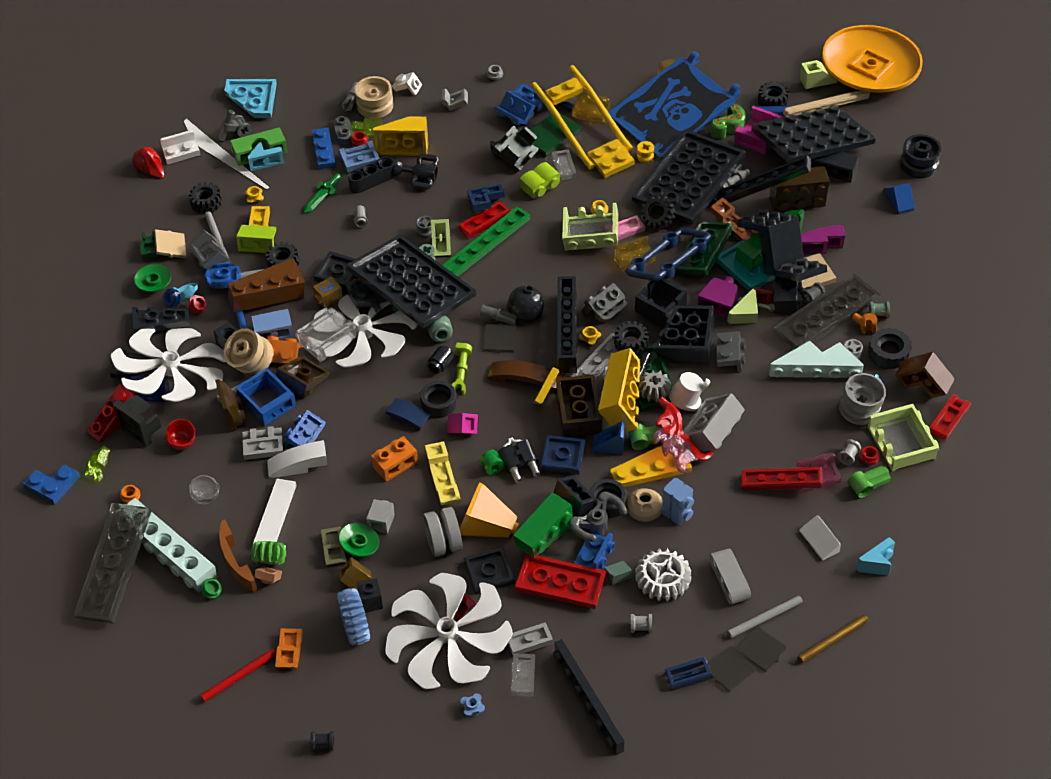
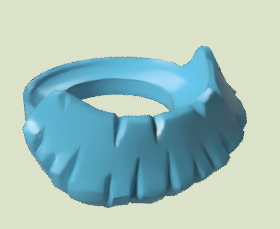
(187, 291)

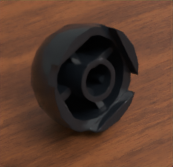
(526, 302)

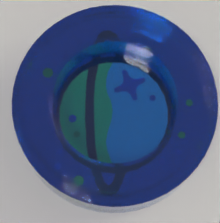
(171, 297)

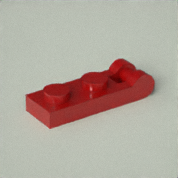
(949, 417)

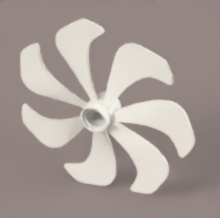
(365, 330)
(167, 363)
(460, 669)

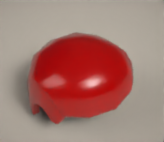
(180, 434)

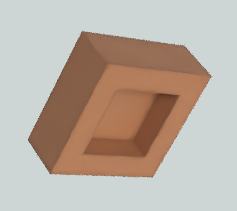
(268, 575)

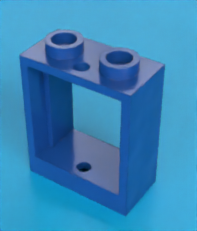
(275, 408)

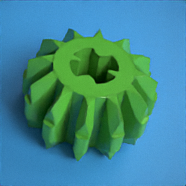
(268, 552)

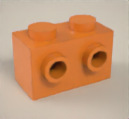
(394, 458)

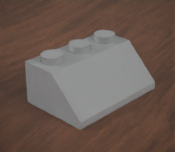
(713, 421)

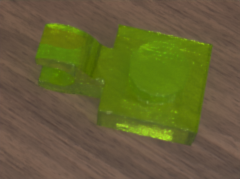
(367, 125)
(98, 460)

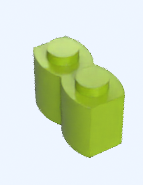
(539, 180)

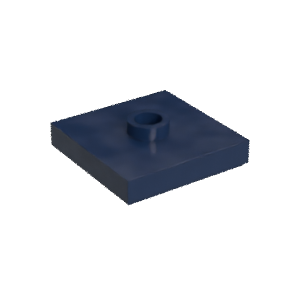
(562, 454)

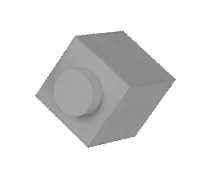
(380, 516)

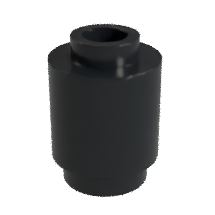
(440, 359)

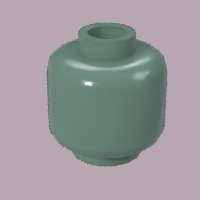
(440, 330)

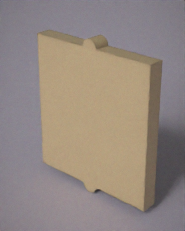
(170, 243)

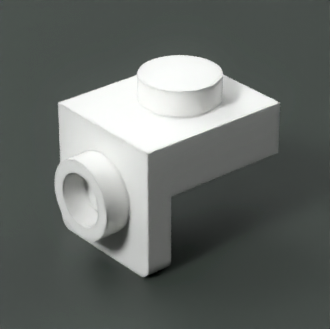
(408, 81)

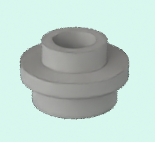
(494, 72)

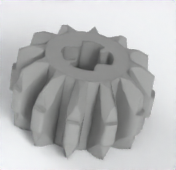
(654, 386)

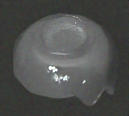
(203, 489)

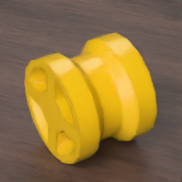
(645, 152)

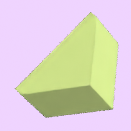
(441, 237)
(745, 311)

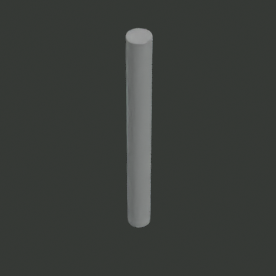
(215, 233)
(764, 616)

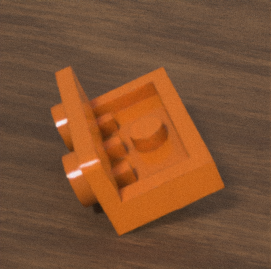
(284, 350)

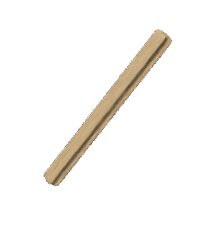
(826, 103)

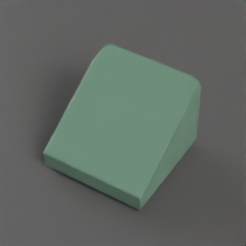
(618, 572)

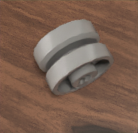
(439, 532)

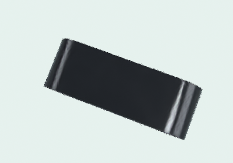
(371, 175)

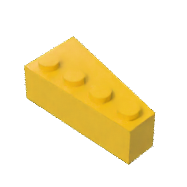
(620, 390)

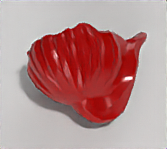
(148, 162)

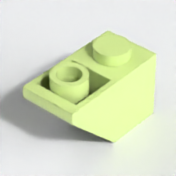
(815, 74)

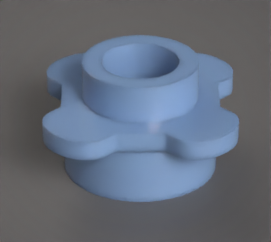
(472, 710)

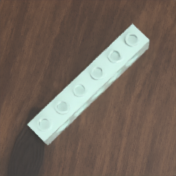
(169, 545)

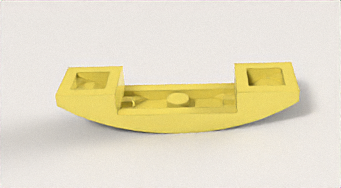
(442, 474)

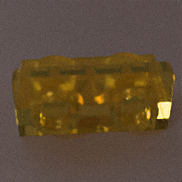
(587, 110)
(632, 249)

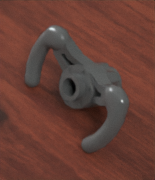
(597, 518)

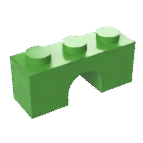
(245, 145)

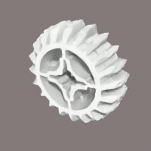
(659, 567)

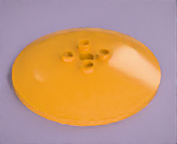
(853, 50)

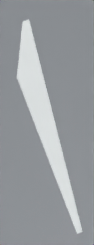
(214, 149)

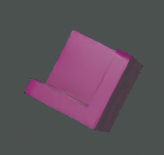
(462, 423)

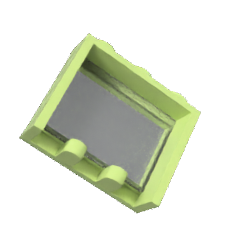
(590, 230)
(902, 437)

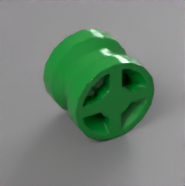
(491, 462)

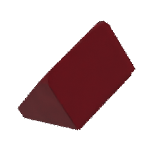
(763, 296)
(465, 607)

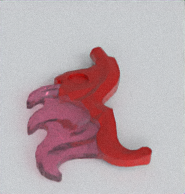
(674, 439)

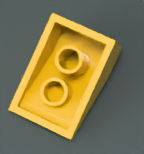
(402, 137)

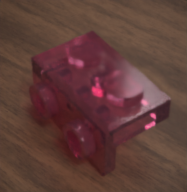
(826, 461)

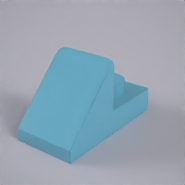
(262, 158)
(876, 559)

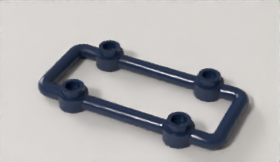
(669, 240)

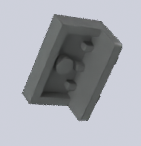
(604, 301)
(730, 350)

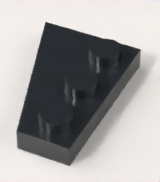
(160, 320)

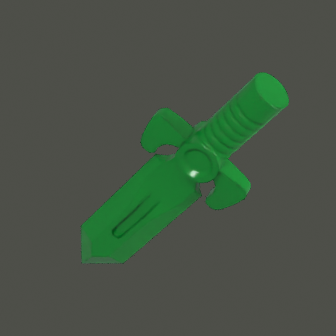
(320, 195)

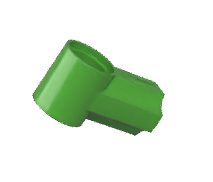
(642, 437)
(864, 483)

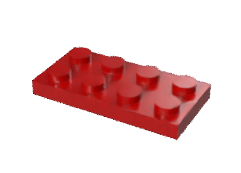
(561, 581)

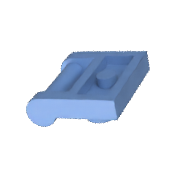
(358, 156)

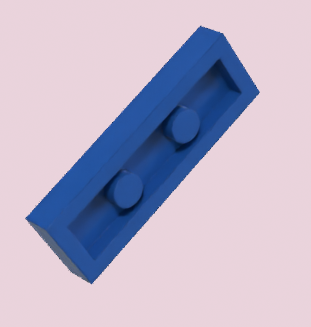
(323, 148)

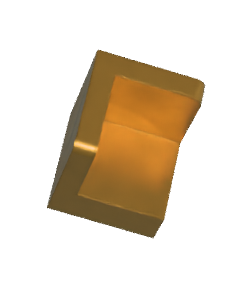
(353, 573)

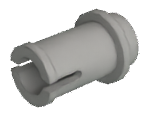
(360, 218)

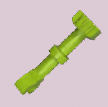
(462, 350)

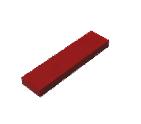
(781, 478)

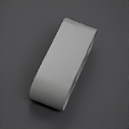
(730, 576)

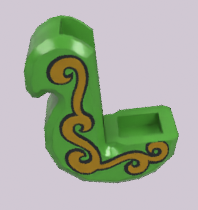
(729, 123)

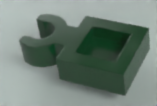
(148, 247)

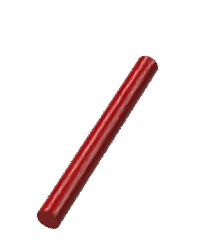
(238, 675)

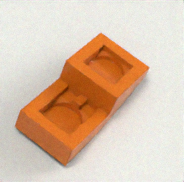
(289, 648)

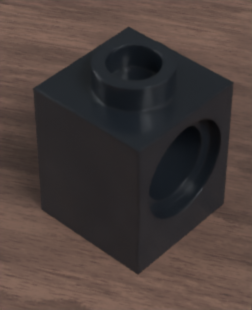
(223, 333)
(370, 595)

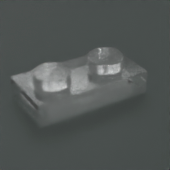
(564, 164)
(523, 675)

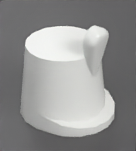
(687, 391)

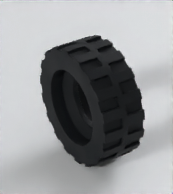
(890, 336)

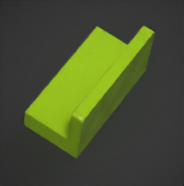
(255, 238)

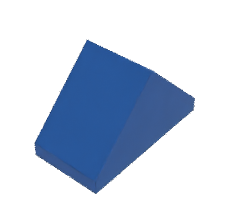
(900, 197)
(610, 440)

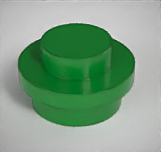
(211, 588)

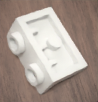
(180, 147)

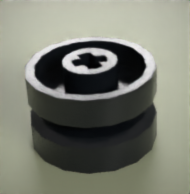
(920, 156)

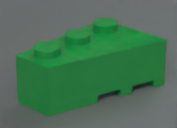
(544, 525)

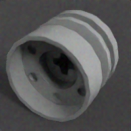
(861, 398)

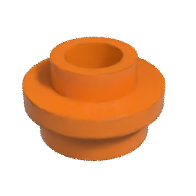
(129, 490)

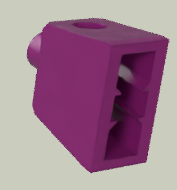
(720, 295)

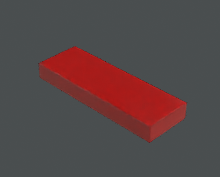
(483, 220)

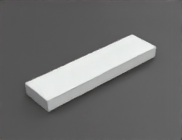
(276, 511)

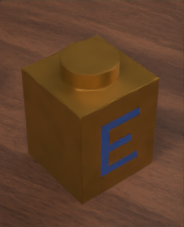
(327, 293)

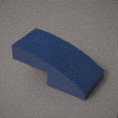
(408, 412)

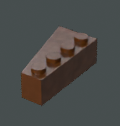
(267, 287)

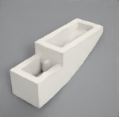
(297, 460)

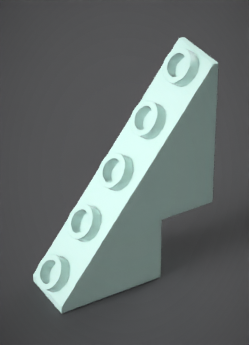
(811, 362)

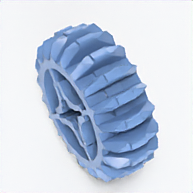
(353, 616)

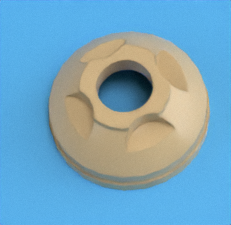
(644, 510)

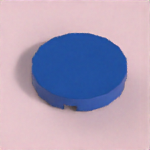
(222, 275)

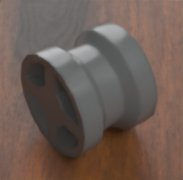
(424, 226)

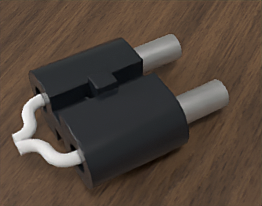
(519, 456)

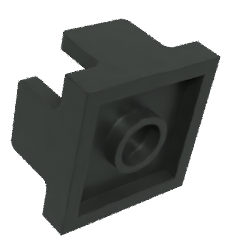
(516, 147)
(132, 422)

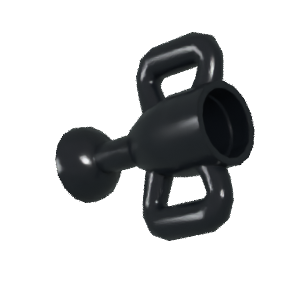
(421, 170)

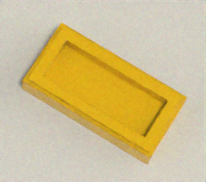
(546, 386)

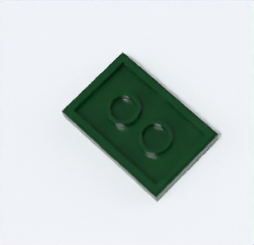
(550, 134)

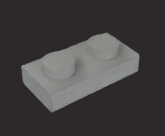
(530, 639)

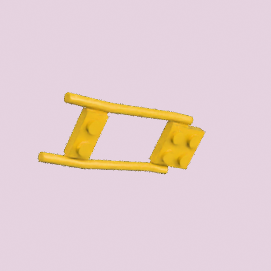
(607, 158)

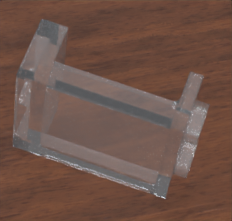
(324, 332)

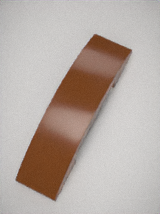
(725, 214)
(242, 574)

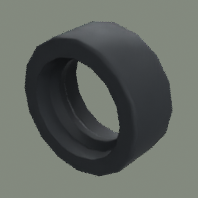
(438, 387)
(613, 486)

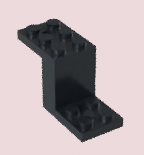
(781, 245)

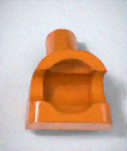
(867, 322)

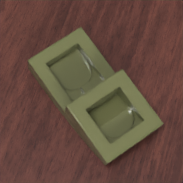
(333, 551)

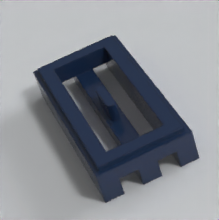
(688, 677)

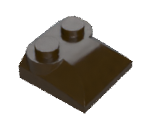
(301, 375)
(230, 406)

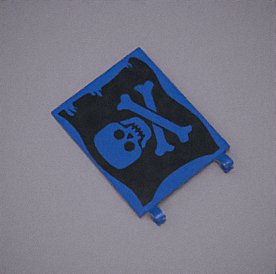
(673, 102)

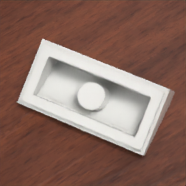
(820, 538)

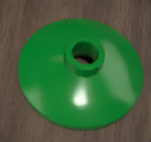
(152, 278)
(359, 533)

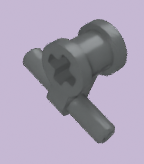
(235, 124)

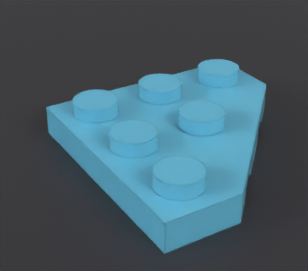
(252, 95)

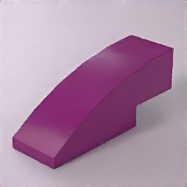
(823, 238)

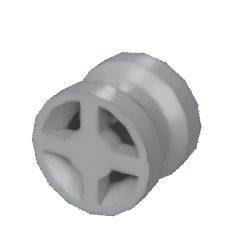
(854, 347)

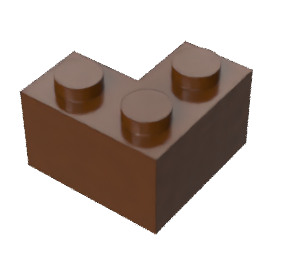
(927, 372)

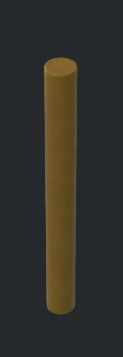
(833, 638)

